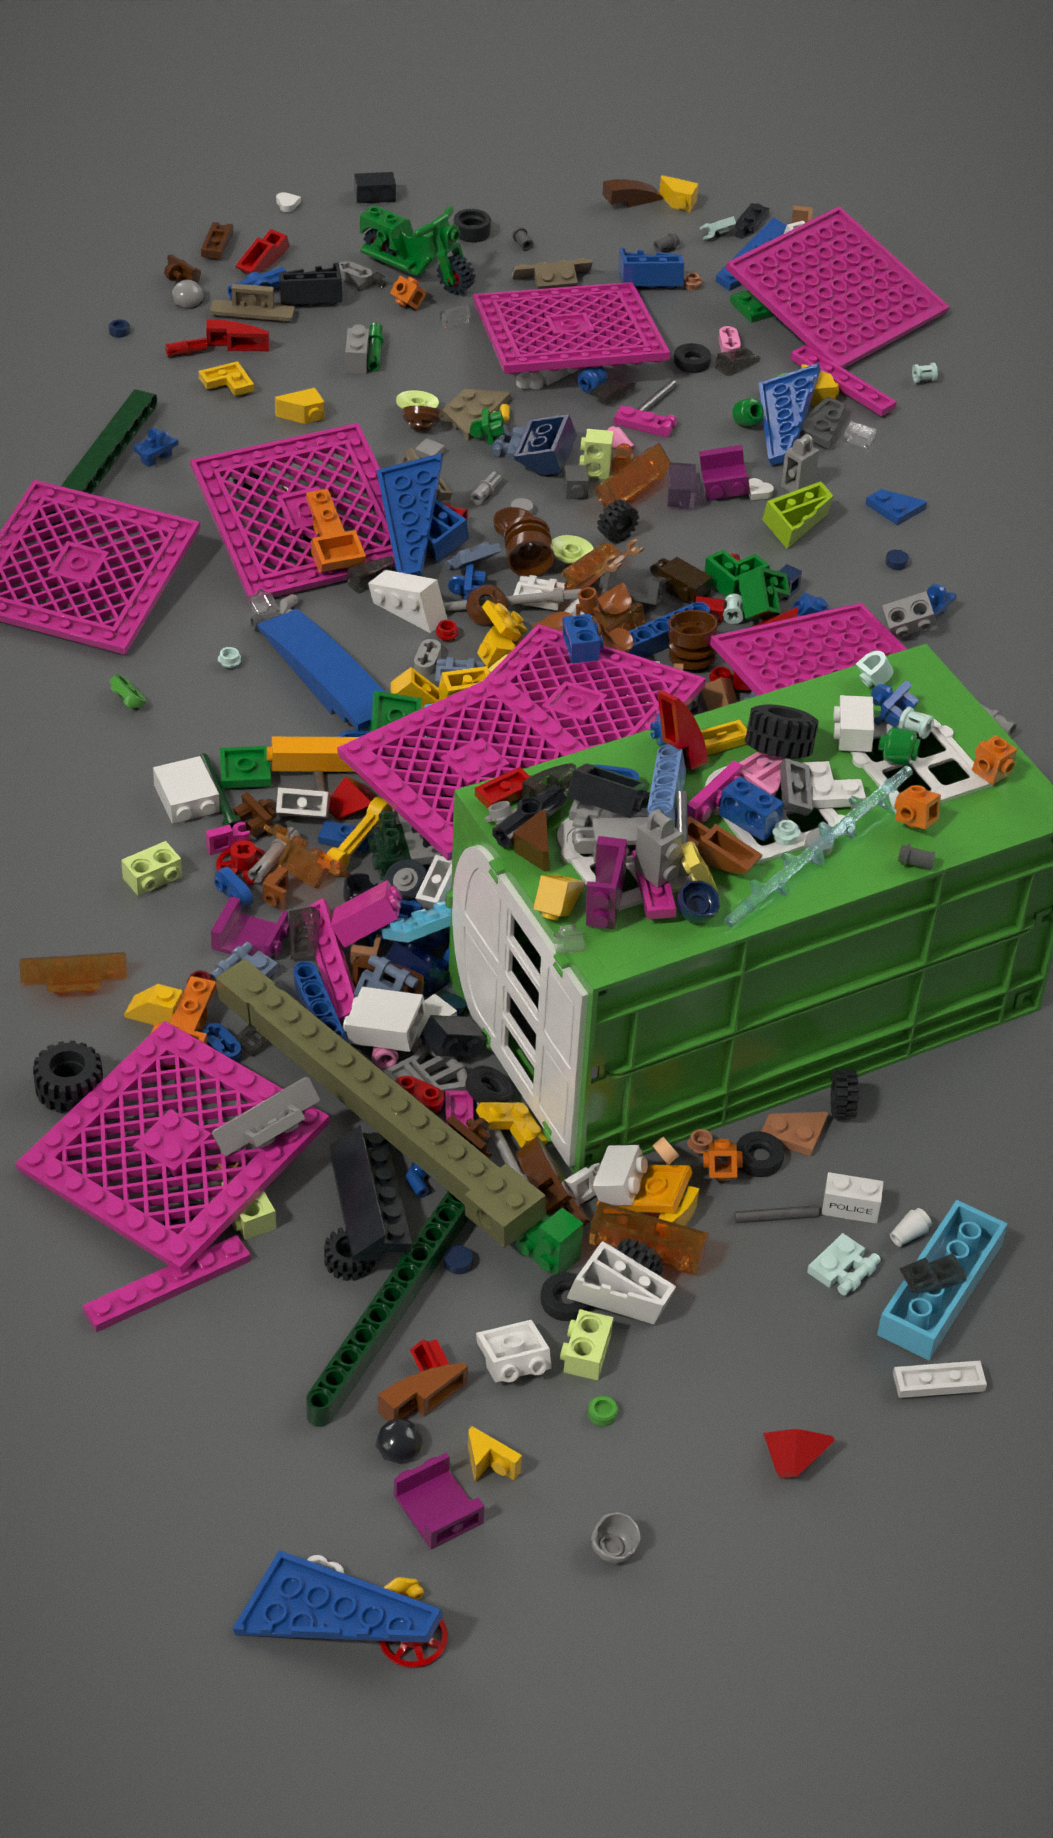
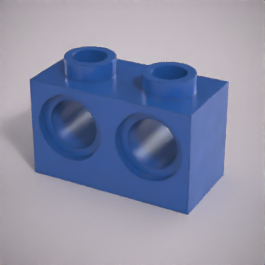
(581, 638)
(751, 808)

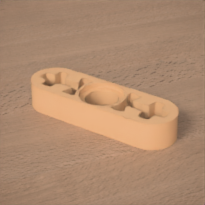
(665, 1150)

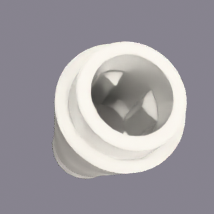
(911, 1227)

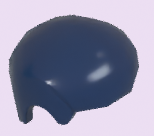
(697, 901)

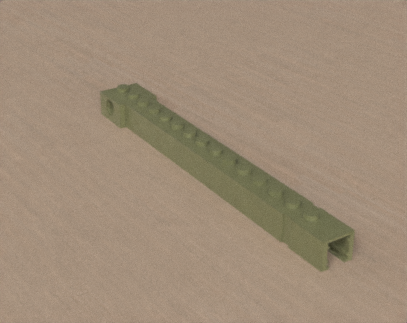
(492, 1195)

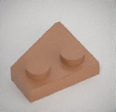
(797, 1130)

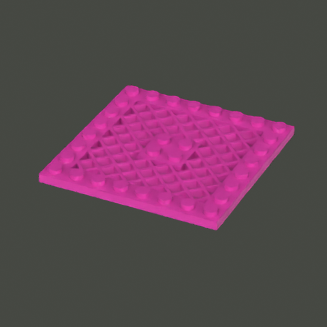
(570, 328)
(345, 441)
(82, 565)
(581, 702)
(466, 760)
(169, 1144)

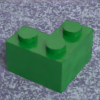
(726, 569)
(761, 592)
(553, 1242)

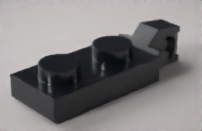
(751, 219)

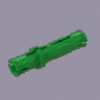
(375, 342)

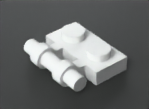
(532, 584)

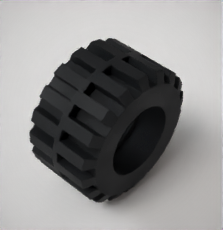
(781, 731)
(66, 1060)

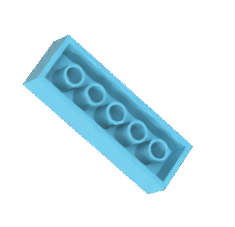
(923, 1319)

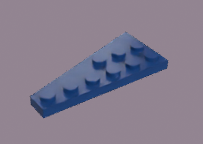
(770, 231)
(785, 408)
(409, 505)

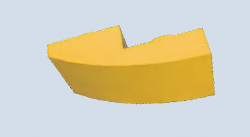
(685, 1209)

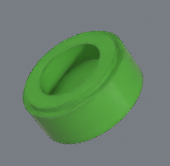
(602, 1411)

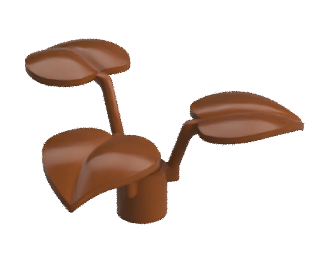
(613, 602)

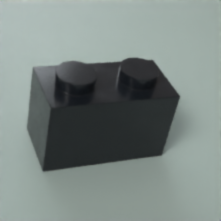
(374, 187)
(453, 1036)

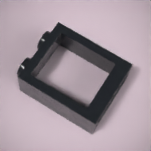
(608, 790)

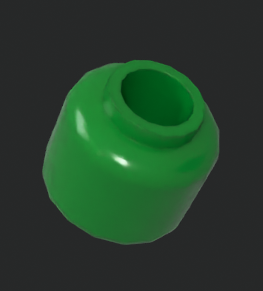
(747, 412)
(899, 746)

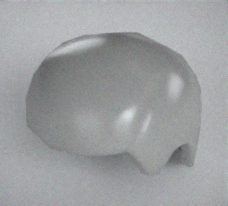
(187, 294)
(615, 1537)

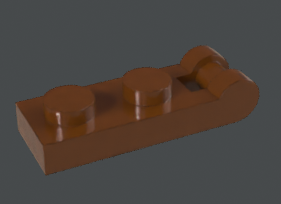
(216, 240)

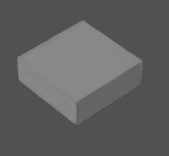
(429, 448)

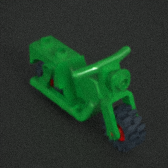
(417, 250)

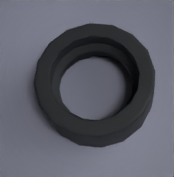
(473, 217)

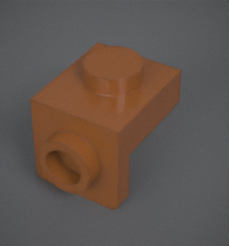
(275, 888)

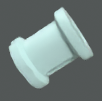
(926, 372)
(735, 611)
(908, 720)

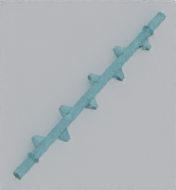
(814, 852)

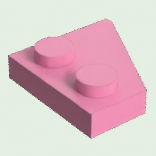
(763, 771)

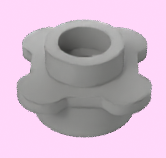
(499, 812)

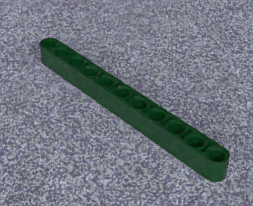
(110, 445)
(385, 1311)

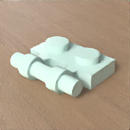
(837, 1259)

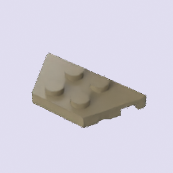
(468, 407)

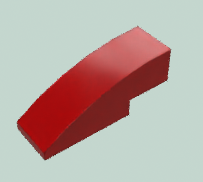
(263, 252)
(236, 336)
(681, 730)

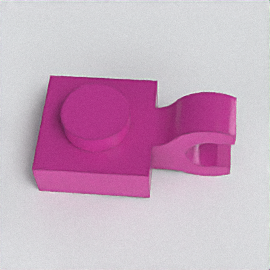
(223, 837)

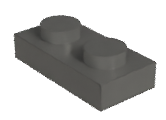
(796, 786)

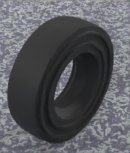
(690, 365)
(492, 1077)
(765, 1141)
(552, 1306)

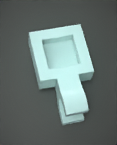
(720, 226)

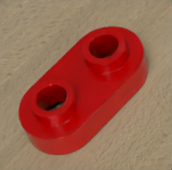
(422, 1091)

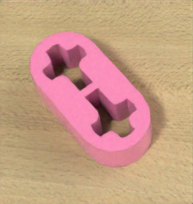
(729, 339)

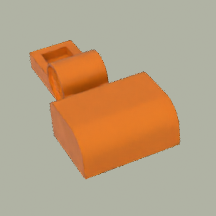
(334, 547)
(193, 1009)

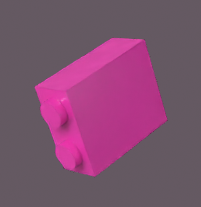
(366, 913)

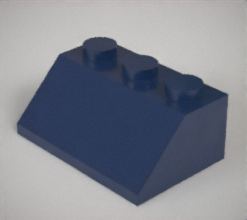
(546, 444)

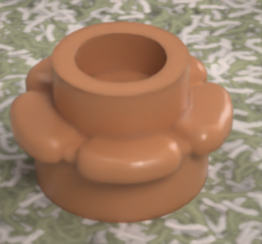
(692, 281)
(700, 1141)

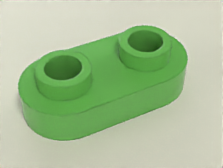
(128, 691)

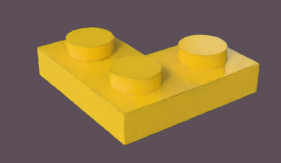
(228, 374)
(507, 623)
(512, 1117)

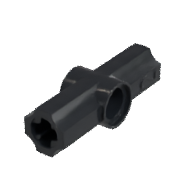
(549, 799)

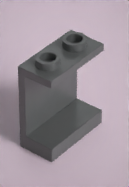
(655, 593)

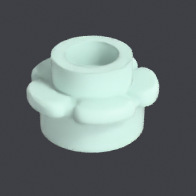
(229, 657)
(786, 832)

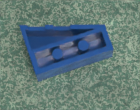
(651, 270)
(446, 532)

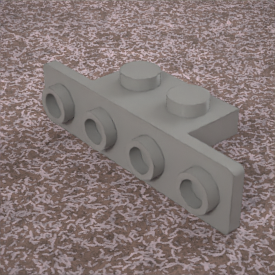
(267, 1119)

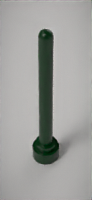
(229, 818)

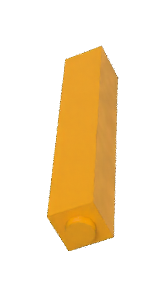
(307, 754)

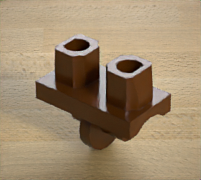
(179, 270)
(260, 813)
(477, 1130)

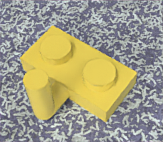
(695, 864)

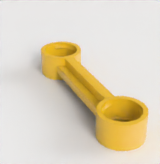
(360, 833)

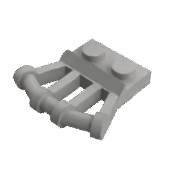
(412, 1067)

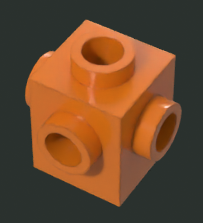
(408, 292)
(994, 759)
(917, 807)
(726, 1168)

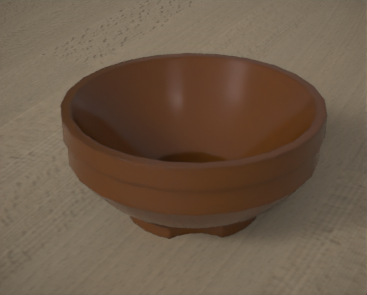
(421, 417)
(505, 516)
(475, 611)

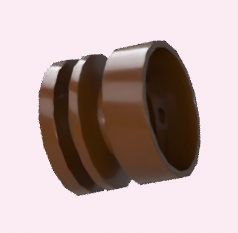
(529, 546)
(691, 637)

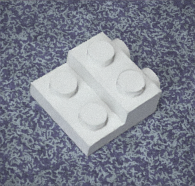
(514, 1351)

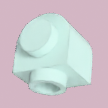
(874, 669)

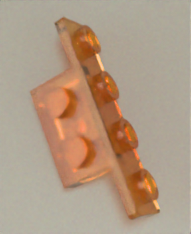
(589, 565)
(303, 861)
(73, 971)

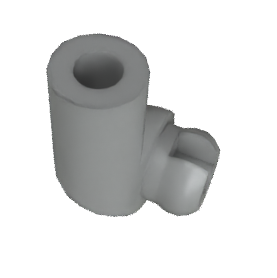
(287, 603)

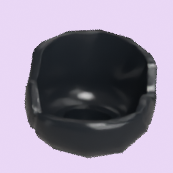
(355, 885)
(399, 1440)

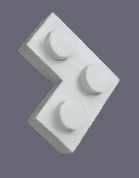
(830, 792)

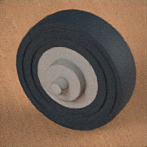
(407, 877)

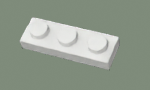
(939, 1379)

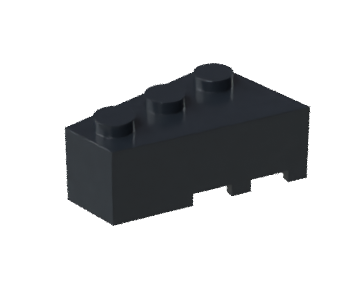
(311, 286)

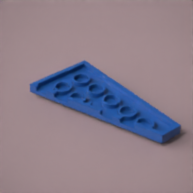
(318, 1602)

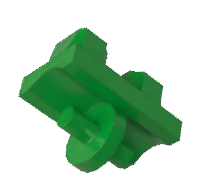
(490, 425)

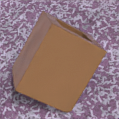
(802, 213)
(719, 693)
(362, 950)

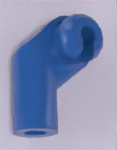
(415, 1178)

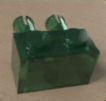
(387, 843)

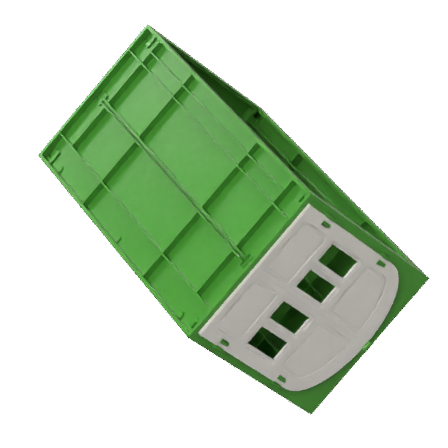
(834, 976)

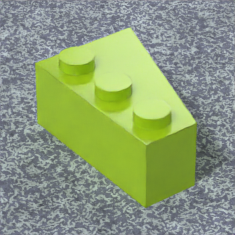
(797, 512)

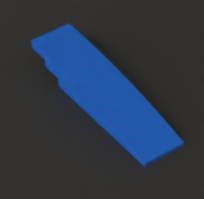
(323, 666)

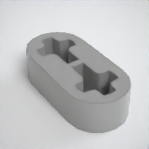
(354, 272)
(424, 656)

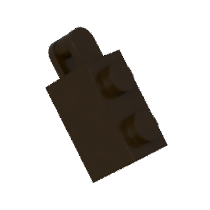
(682, 579)

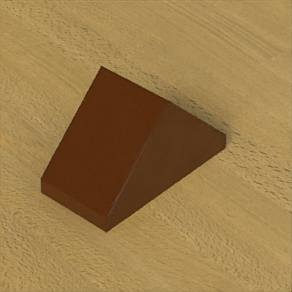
(532, 841)

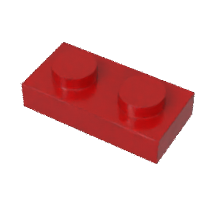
(502, 788)

